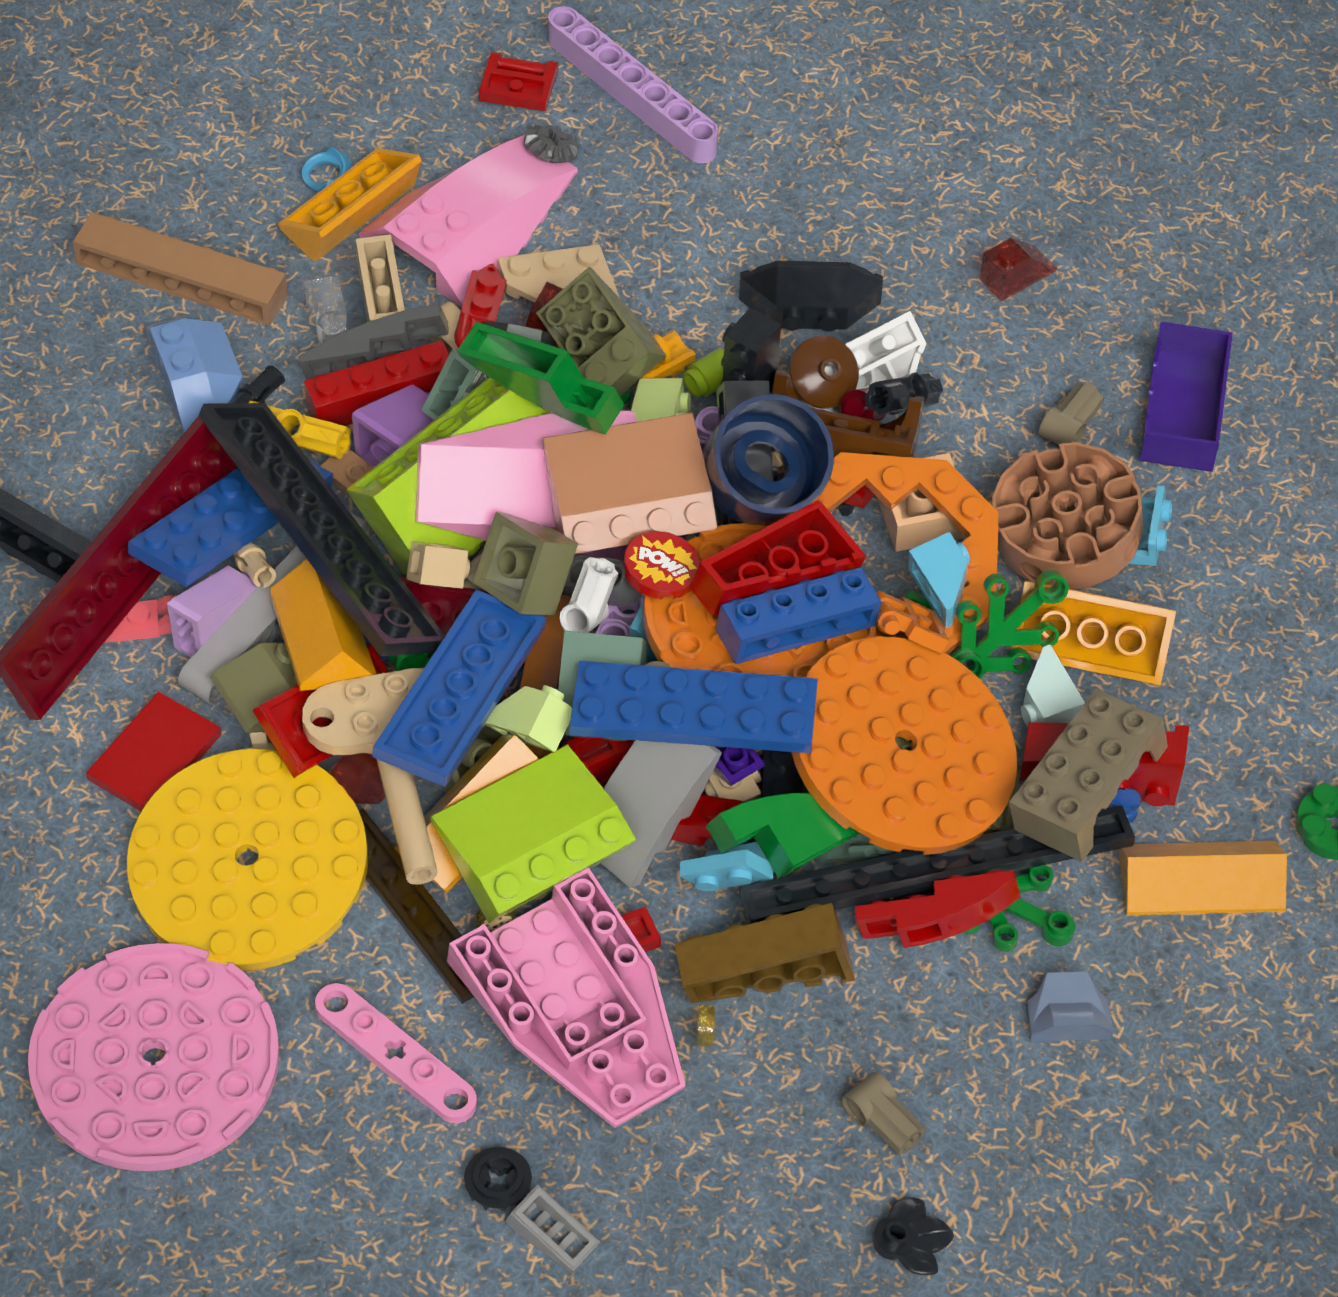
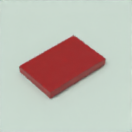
(153, 750)

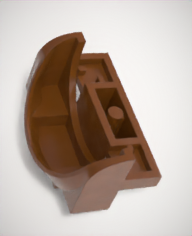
(861, 434)

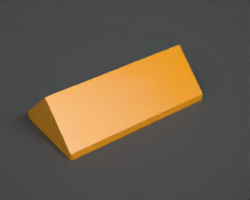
(351, 201)
(318, 631)
(1105, 634)
(499, 761)
(1204, 877)

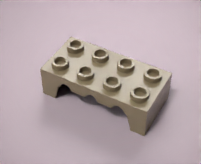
(1084, 772)

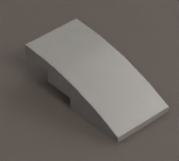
(654, 791)

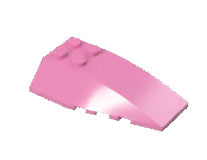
(474, 213)
(493, 470)

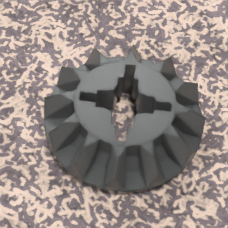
(551, 144)

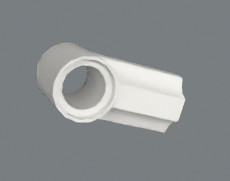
(590, 597)

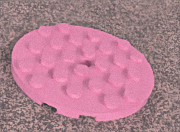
(163, 1115)

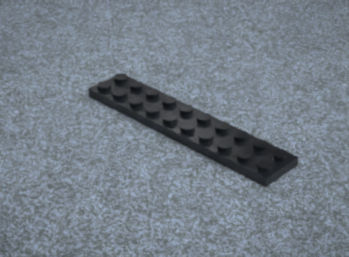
(323, 529)

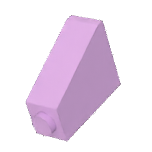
(206, 606)

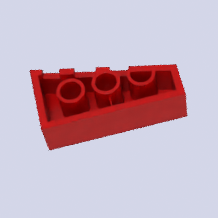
(781, 555)
(1154, 781)

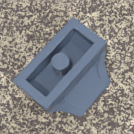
(1068, 1009)

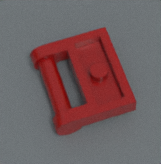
(518, 82)

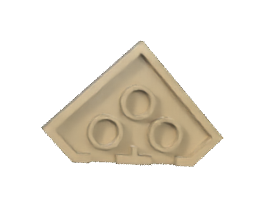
(530, 272)

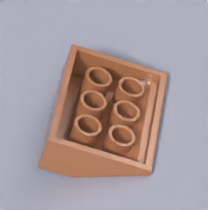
(629, 482)

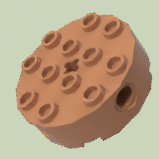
(1068, 514)

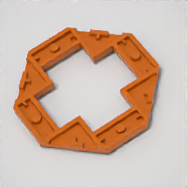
(898, 477)

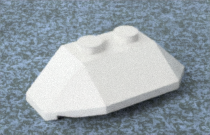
(885, 352)

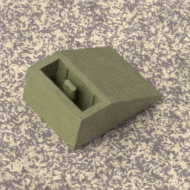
(601, 333)

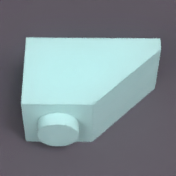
(1050, 692)

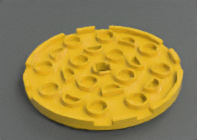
(257, 913)

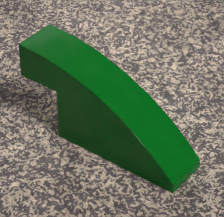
(541, 376)
(785, 826)

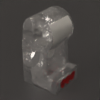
(327, 298)

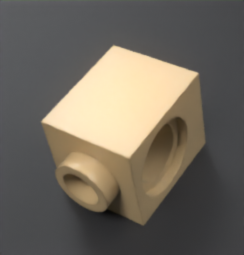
(438, 565)

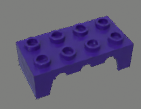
(1186, 396)

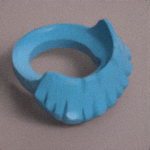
(331, 156)

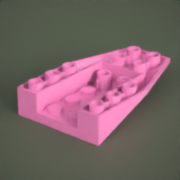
(577, 999)

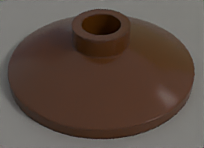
(809, 373)

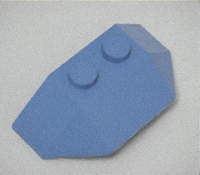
(194, 364)

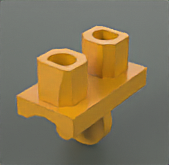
(677, 357)

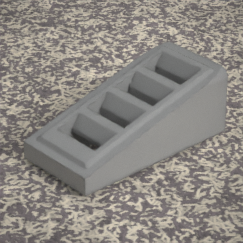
(531, 1231)

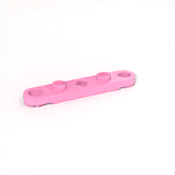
(418, 1069)

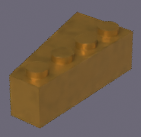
(765, 955)

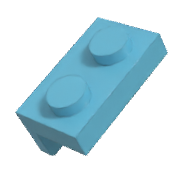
(1154, 538)
(733, 868)

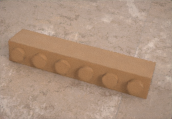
(180, 268)

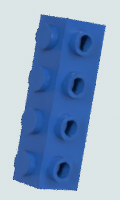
(797, 615)

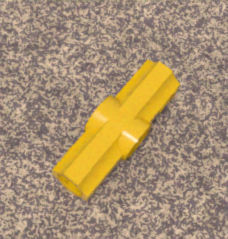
(315, 434)

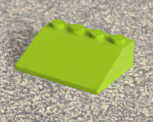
(532, 832)

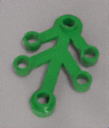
(1003, 630)
(1032, 914)

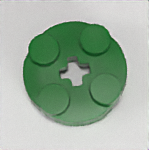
(1313, 822)

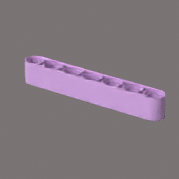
(633, 84)

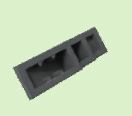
(375, 340)

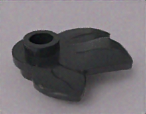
(917, 1236)

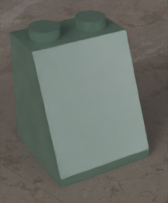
(596, 648)

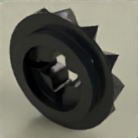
(501, 1162)

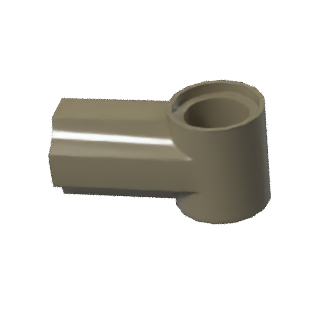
(1071, 418)
(877, 1105)

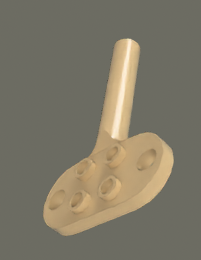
(359, 716)

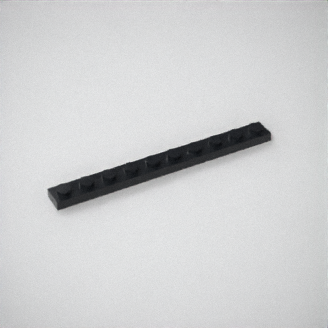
(914, 872)

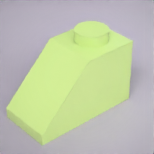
(533, 716)

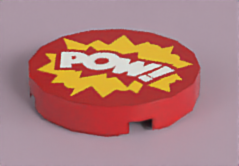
(660, 564)

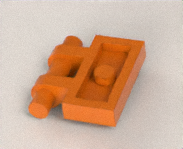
(913, 619)

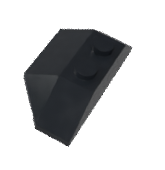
(811, 293)

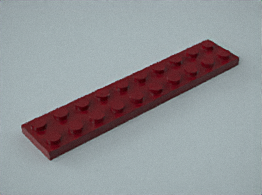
(105, 579)

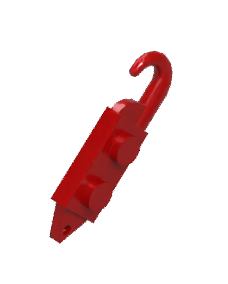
(481, 301)

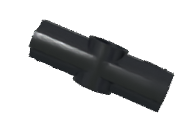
(893, 394)

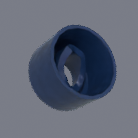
(794, 433)

